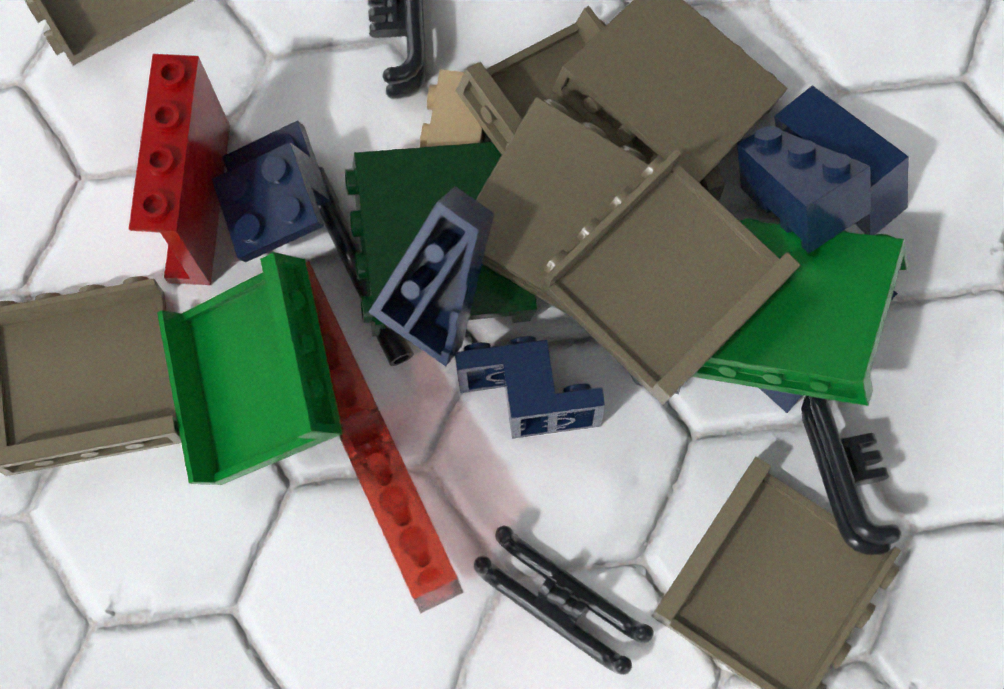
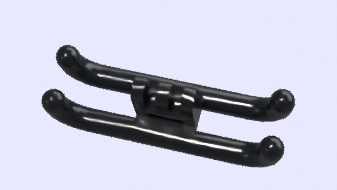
(401, 19)
(842, 471)
(562, 602)

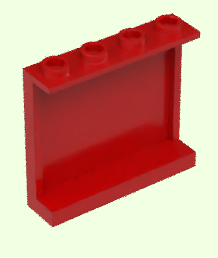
(176, 163)

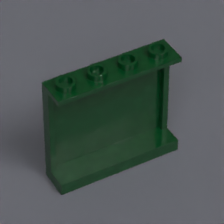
(394, 199)

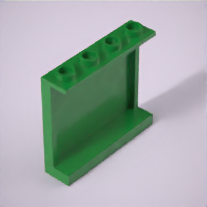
(821, 324)
(250, 374)

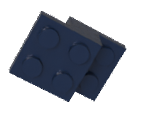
(271, 192)
(529, 387)

